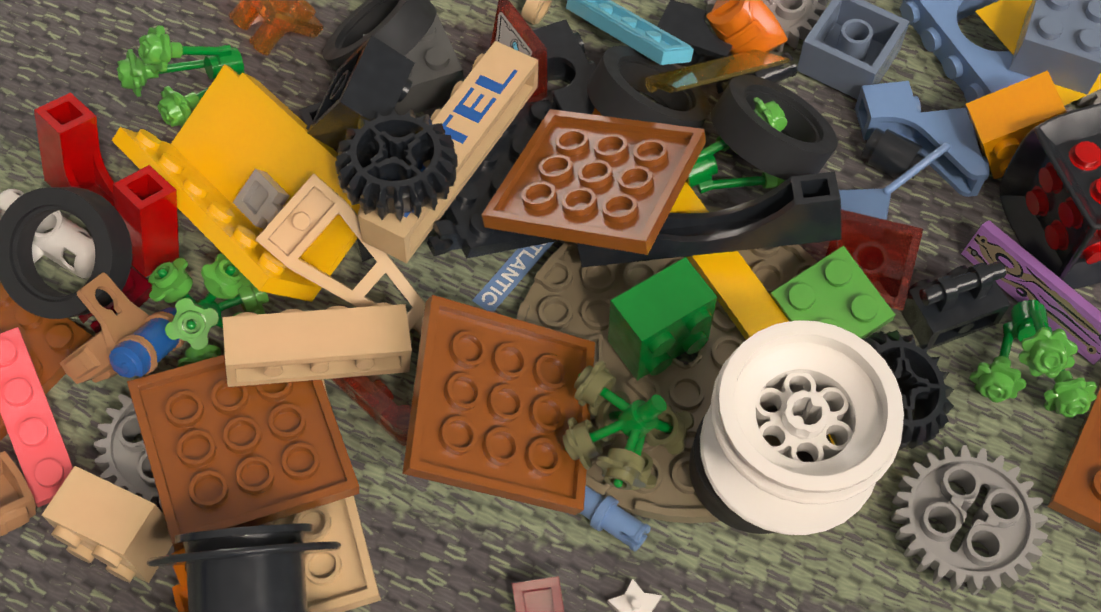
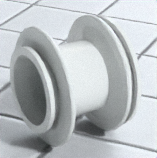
(814, 379)

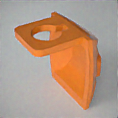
(746, 25)

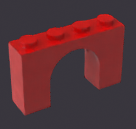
(143, 199)

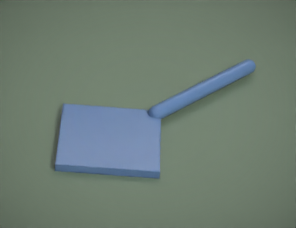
(876, 201)

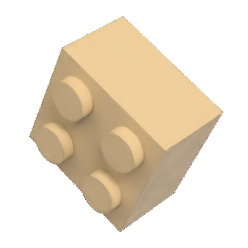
(108, 525)

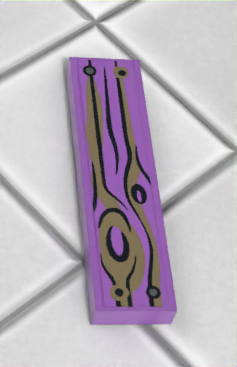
(1031, 280)

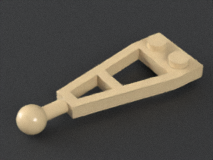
(305, 220)

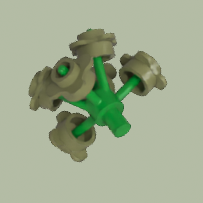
(615, 415)

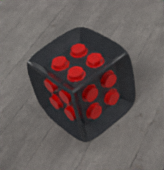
(1056, 195)

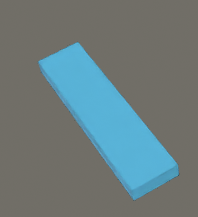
(632, 30)

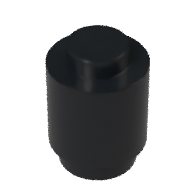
(891, 153)

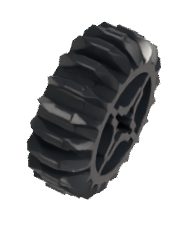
(394, 176)
(919, 384)

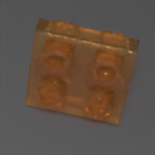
(278, 17)

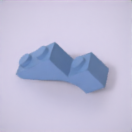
(896, 109)

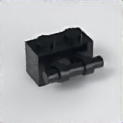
(956, 304)

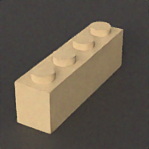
(316, 344)

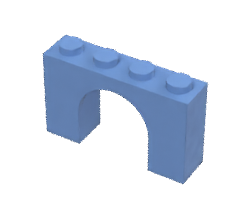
(971, 66)

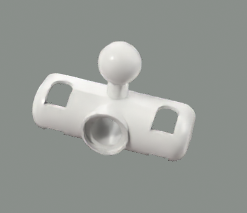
(63, 237)

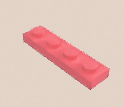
(30, 420)

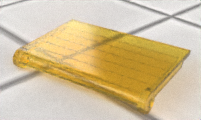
(713, 71)

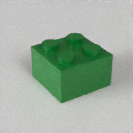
(661, 319)

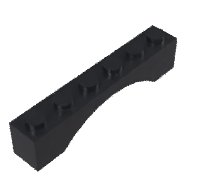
(791, 214)

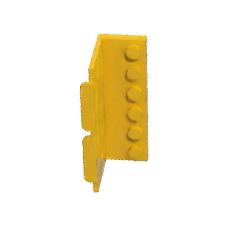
(214, 154)

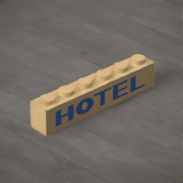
(475, 119)

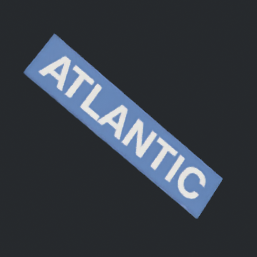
(509, 276)

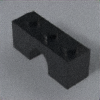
(569, 64)

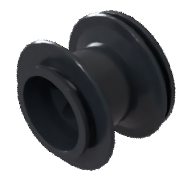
(246, 567)

